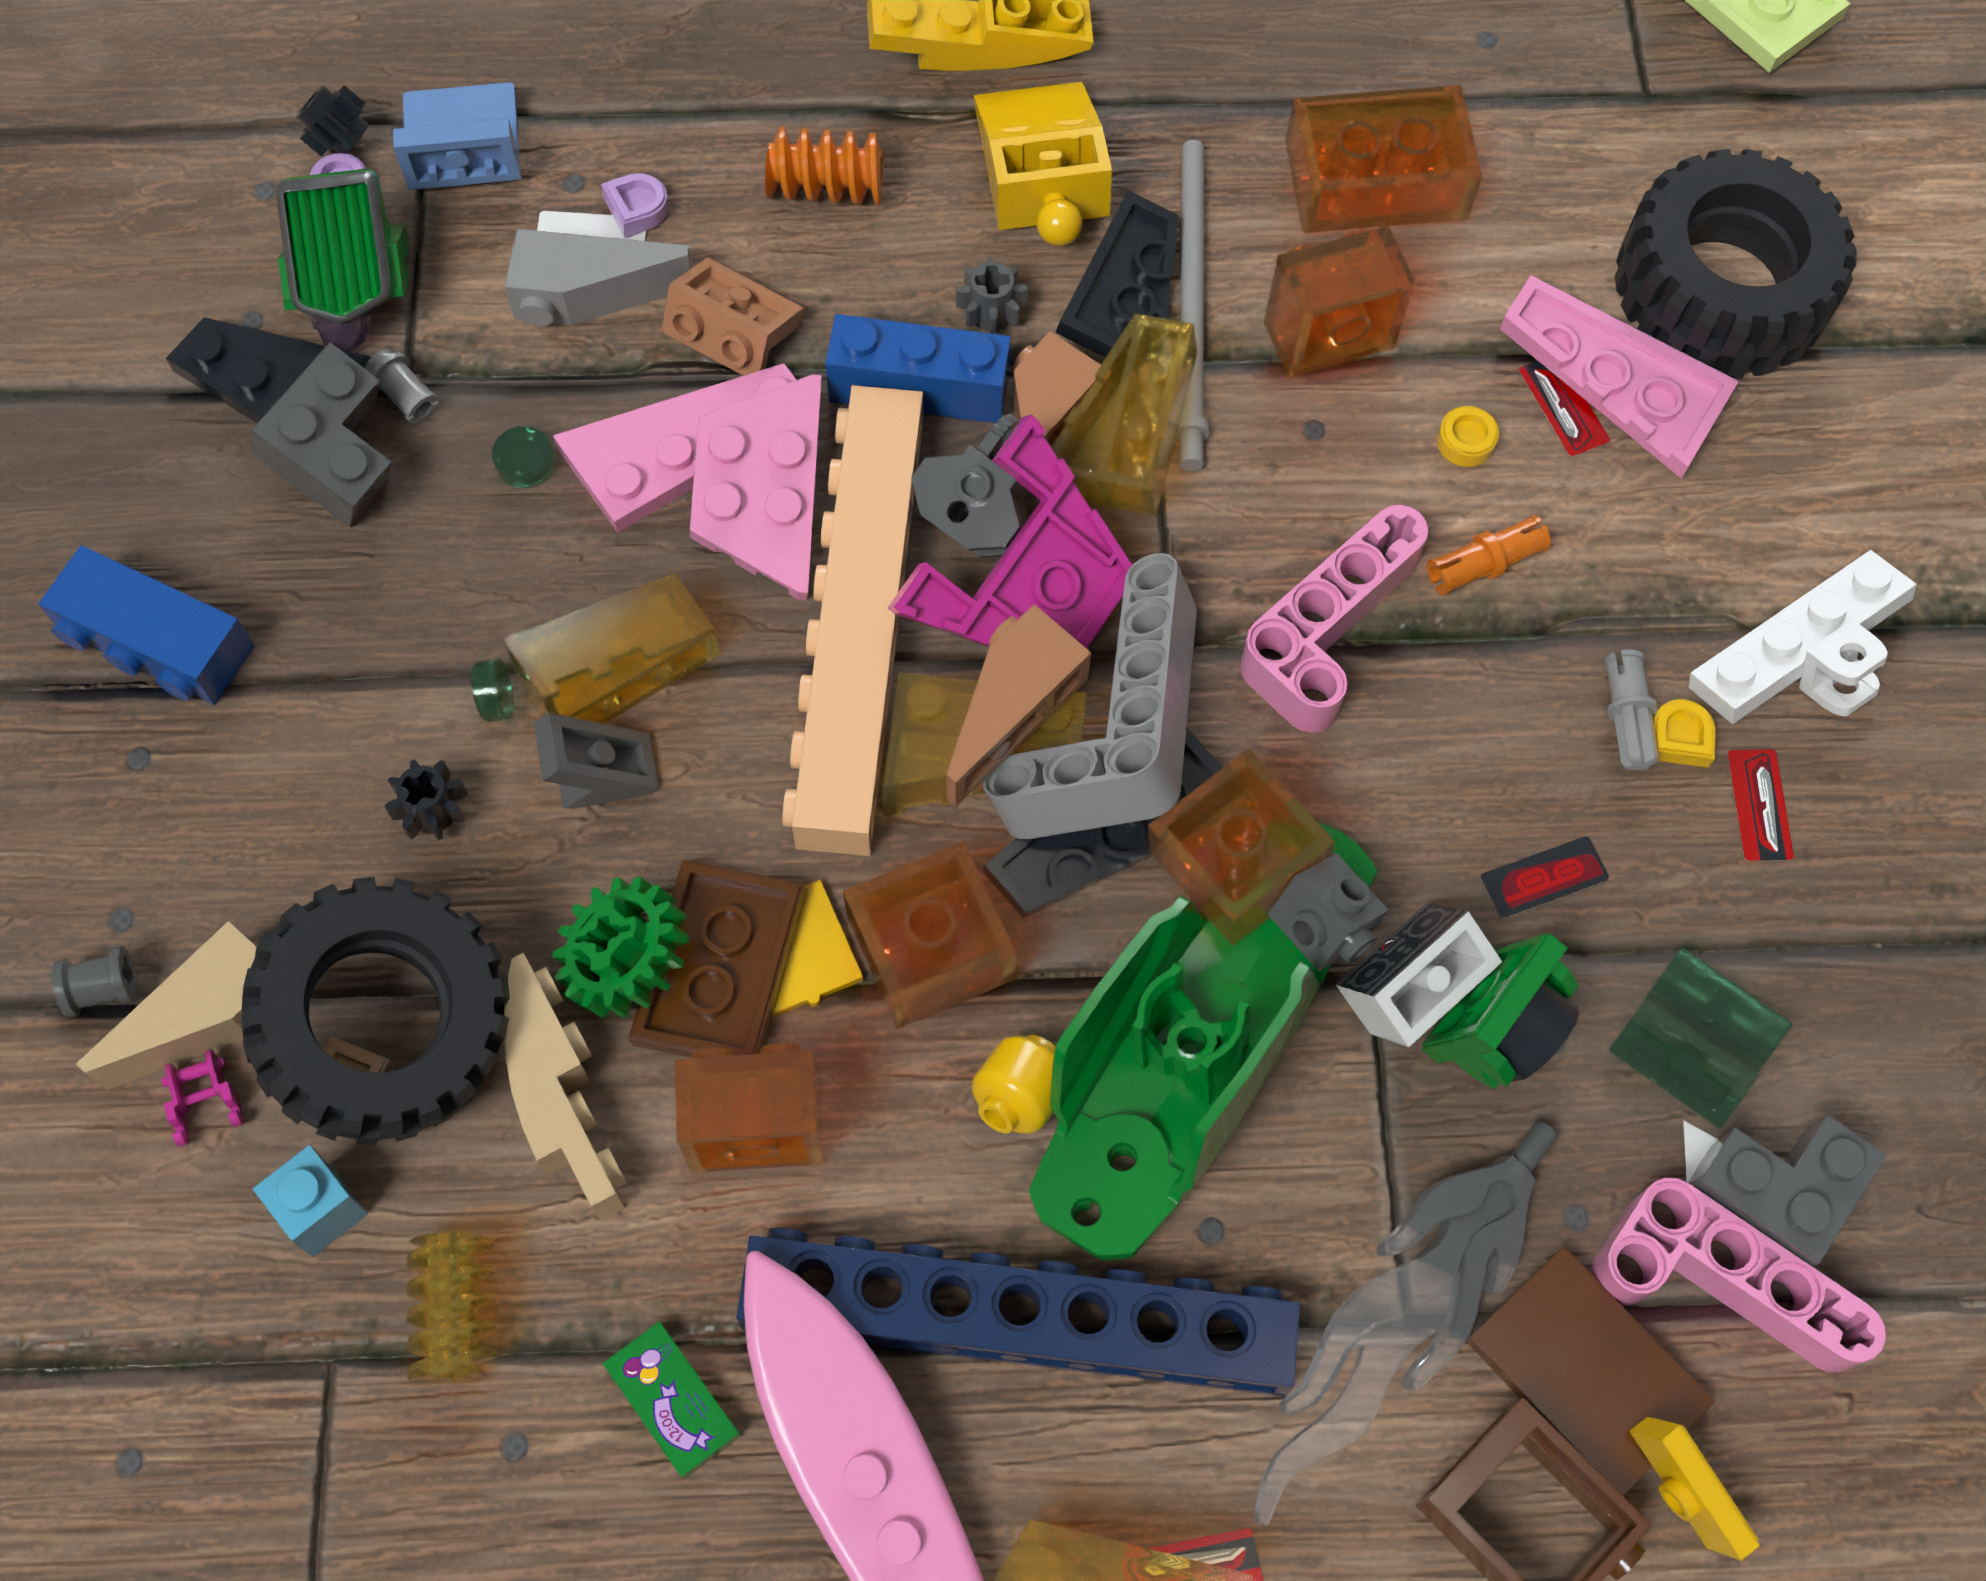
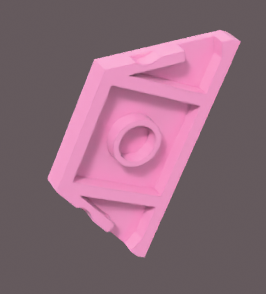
(760, 482)

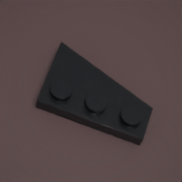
(1124, 276)

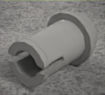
(402, 385)

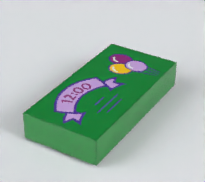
(671, 1400)

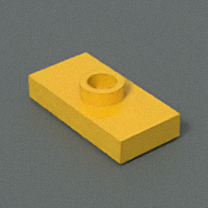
(1693, 1488)

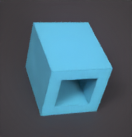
(310, 1201)

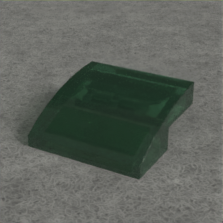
(1700, 1038)

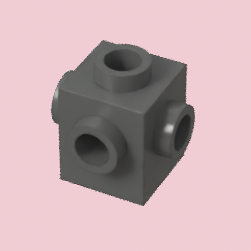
(1329, 913)

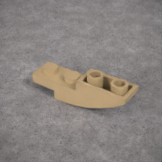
(542, 1070)

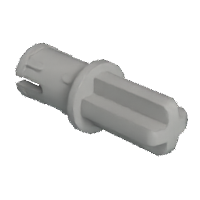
(1632, 710)

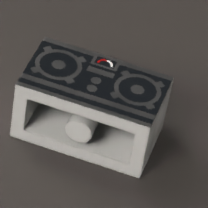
(1419, 973)

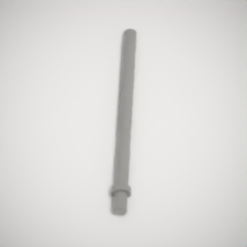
(1193, 427)

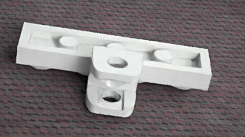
(1811, 641)

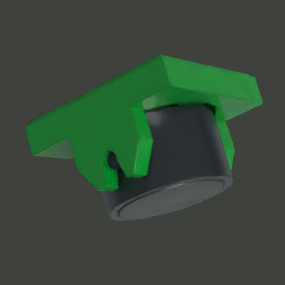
(1511, 1017)

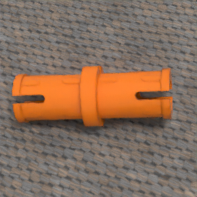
(1488, 555)

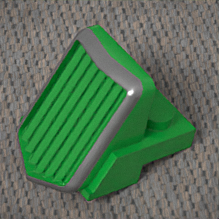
(338, 245)

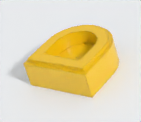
(1685, 733)

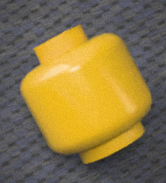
(1016, 1085)

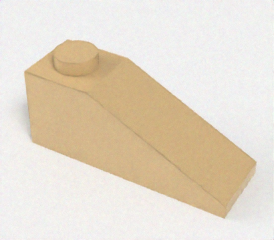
(182, 1017)

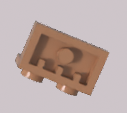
(728, 316)

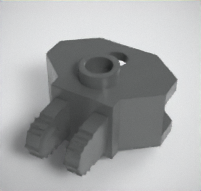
(974, 484)

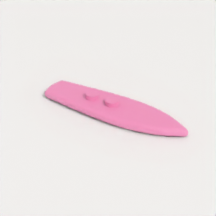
(848, 1436)

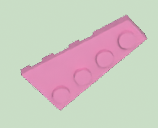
(648, 454)

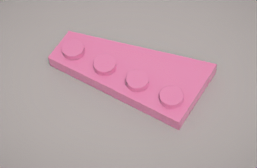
(1628, 376)

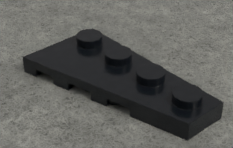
(1057, 866)

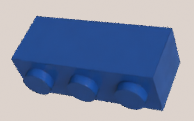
(955, 369)
(146, 626)

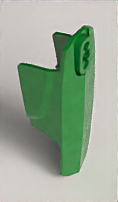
(1167, 1068)

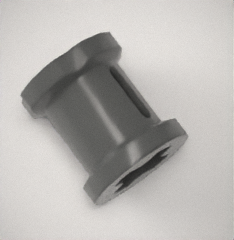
(94, 982)

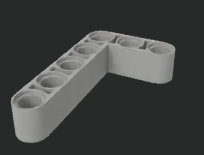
(1140, 761)

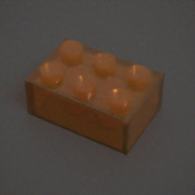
(1382, 158)

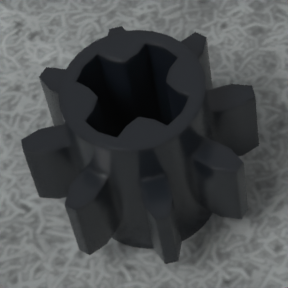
(332, 120)
(420, 786)

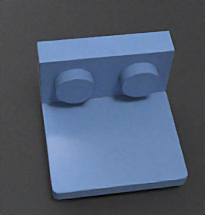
(459, 136)

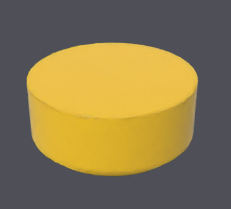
(1467, 436)

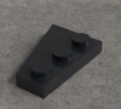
(244, 364)

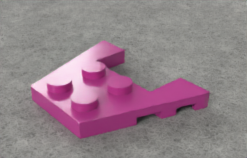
(1057, 561)

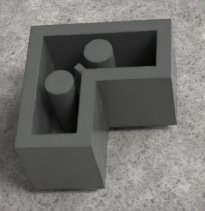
(313, 441)
(1796, 1199)

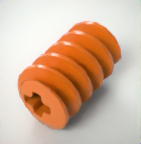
(824, 166)

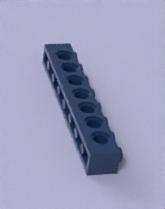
(1265, 1321)

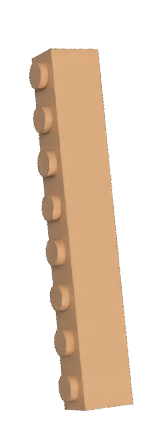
(856, 632)

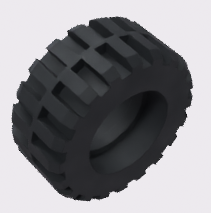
(1755, 207)
(392, 923)

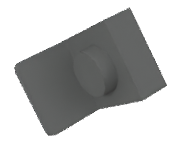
(594, 760)

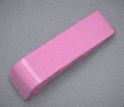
(1341, 606)
(1746, 1286)

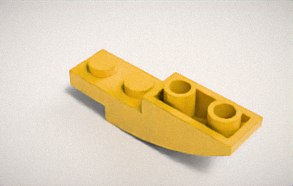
(980, 33)

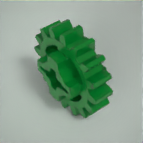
(620, 947)

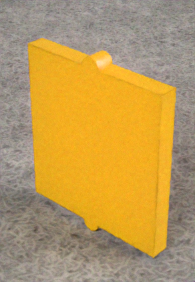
(819, 956)

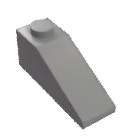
(585, 276)

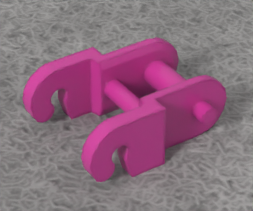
(178, 1106)

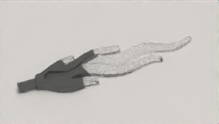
(1434, 1292)

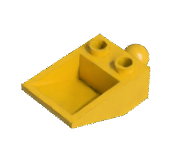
(1045, 159)

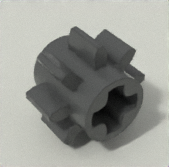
(991, 296)

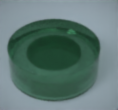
(523, 457)
(492, 690)

